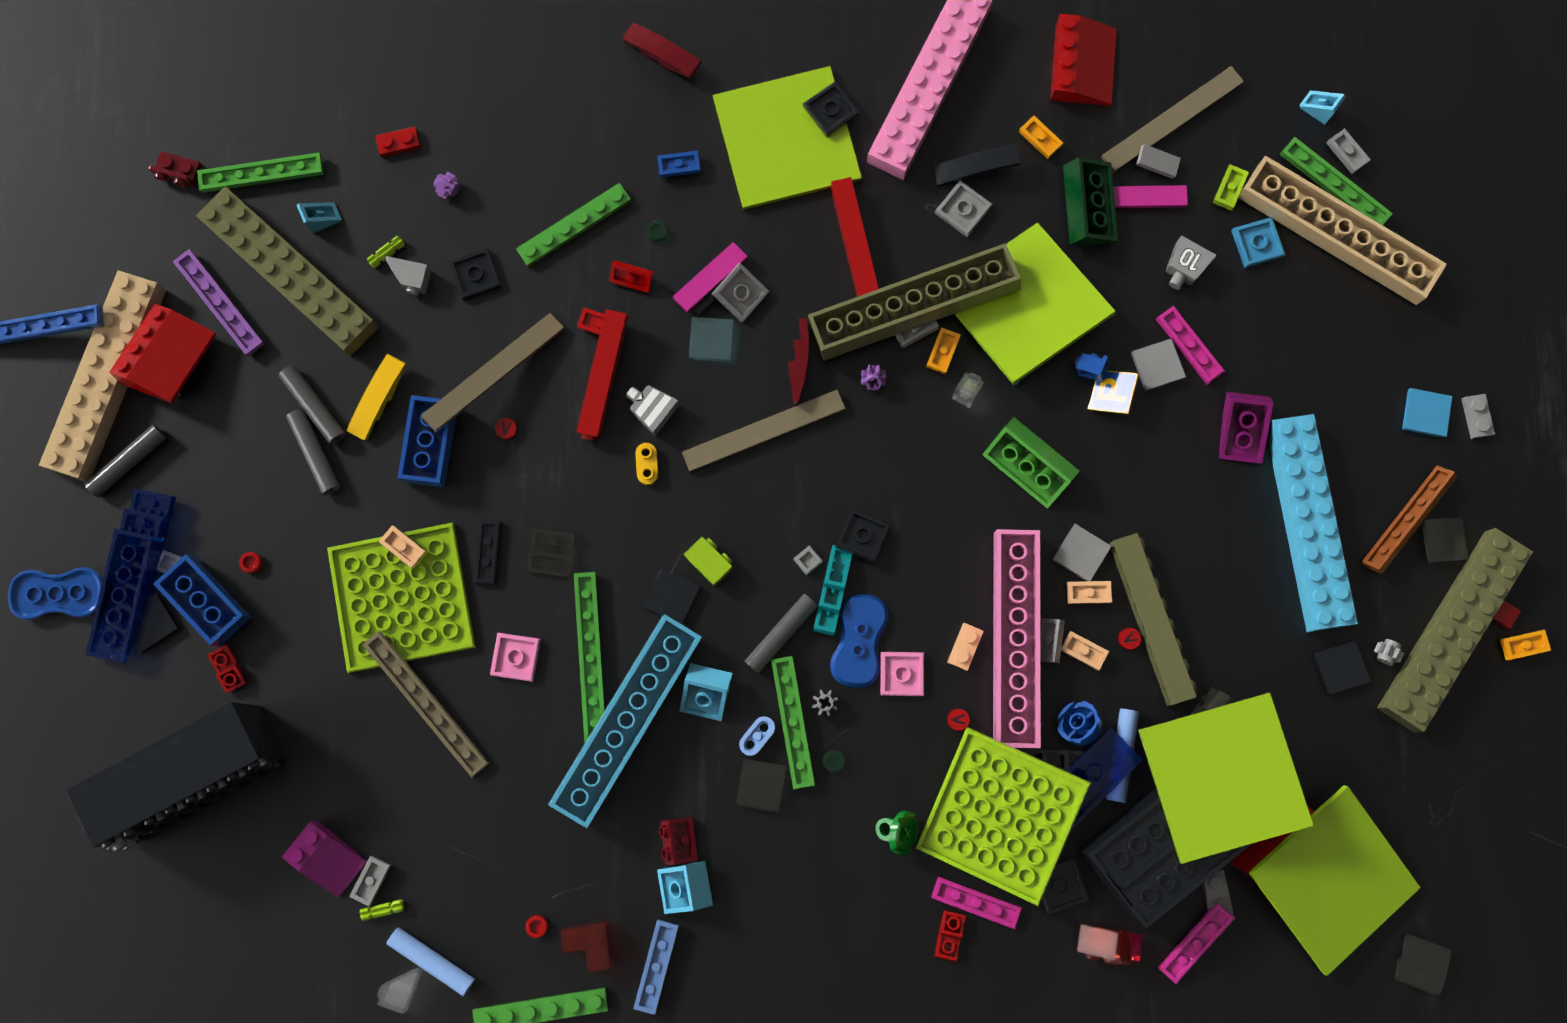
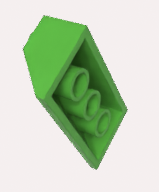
(1030, 462)

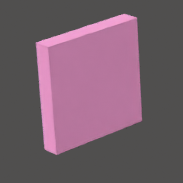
(515, 657)
(902, 674)

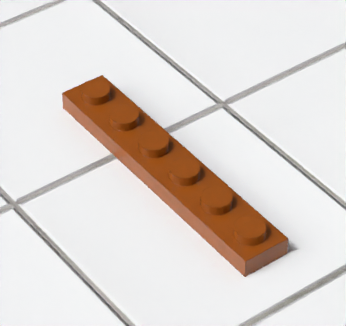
(1409, 519)

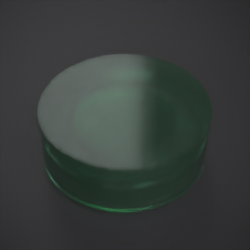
(656, 231)
(833, 760)

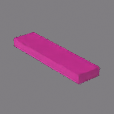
(1150, 196)
(709, 277)
(1190, 345)
(976, 902)
(1196, 942)

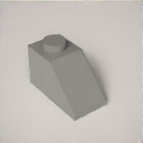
(411, 275)

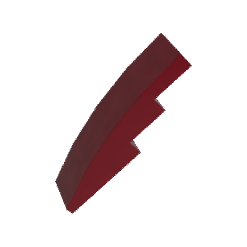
(662, 50)
(798, 368)

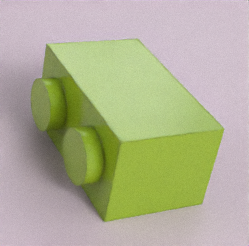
(708, 560)

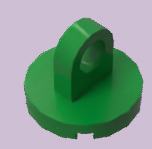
(902, 832)

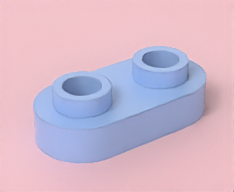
(757, 736)

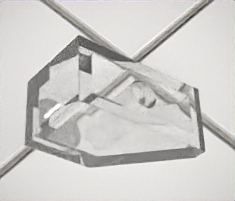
(968, 389)
(399, 991)

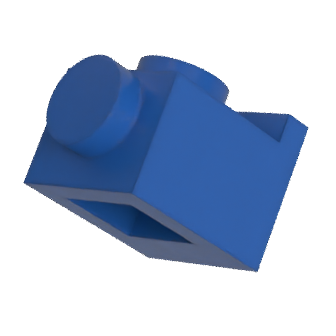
(1092, 366)

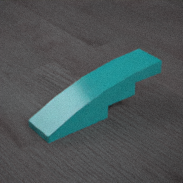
(832, 591)

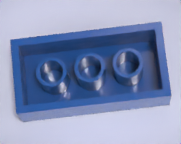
(424, 451)
(202, 600)

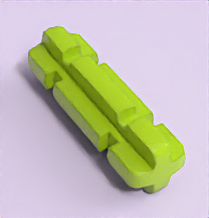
(387, 250)
(382, 910)

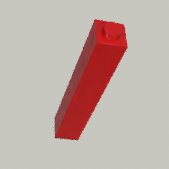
(853, 236)
(602, 374)

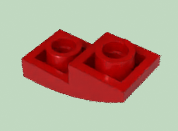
(227, 668)
(949, 936)

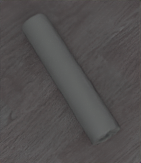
(312, 405)
(313, 452)
(125, 461)
(781, 633)

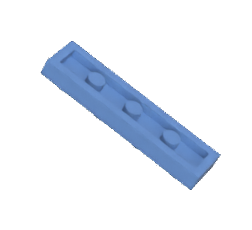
(656, 967)

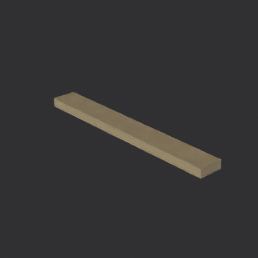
(1173, 118)
(492, 372)
(763, 430)
(426, 704)

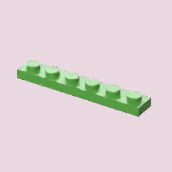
(260, 172)
(1333, 181)
(573, 225)
(792, 722)
(545, 1008)

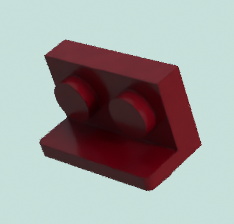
(176, 168)
(678, 841)

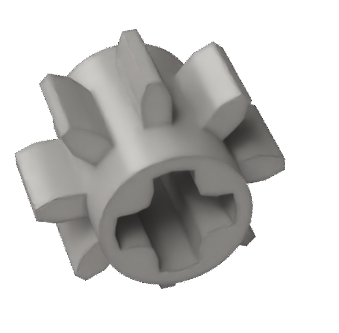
(1389, 652)
(830, 701)

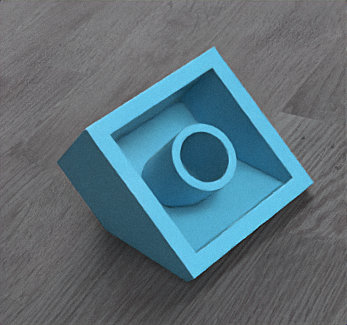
(705, 692)
(685, 887)

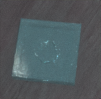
(711, 339)

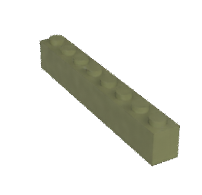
(1153, 620)

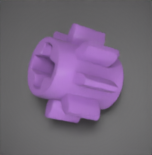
(446, 185)
(873, 377)

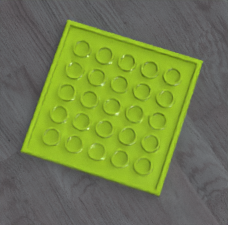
(777, 144)
(1044, 316)
(416, 609)
(1225, 778)
(1003, 815)
(1335, 880)

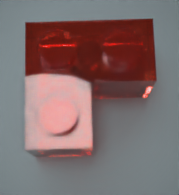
(593, 939)
(1113, 945)

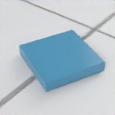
(1258, 242)
(1427, 412)

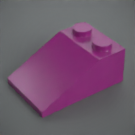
(1245, 427)
(324, 858)

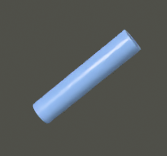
(1127, 731)
(430, 961)

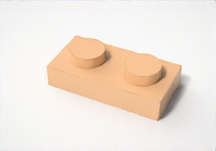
(402, 547)
(1089, 592)
(965, 646)
(1084, 650)

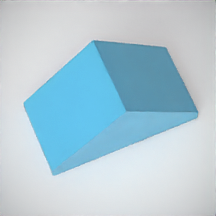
(1321, 104)
(319, 215)

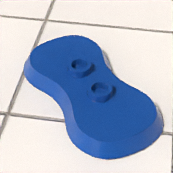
(38, 593)
(857, 657)

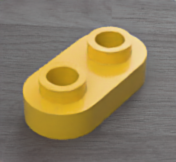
(646, 463)

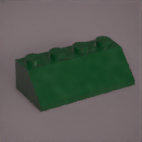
(1090, 202)

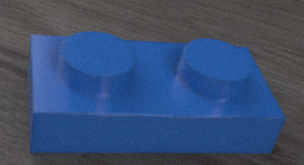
(678, 164)

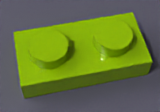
(1230, 187)

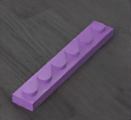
(218, 302)

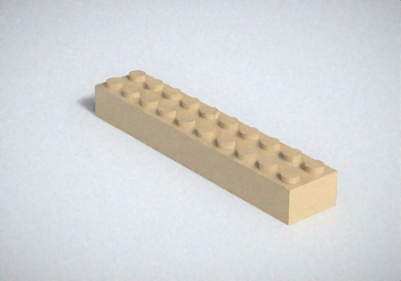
(1342, 231)
(94, 391)

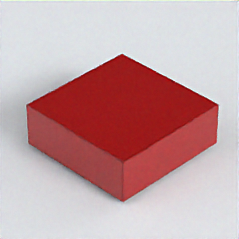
(1506, 615)

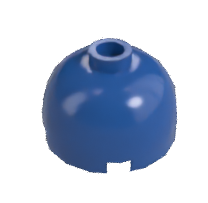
(1080, 723)

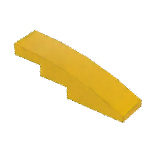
(376, 396)

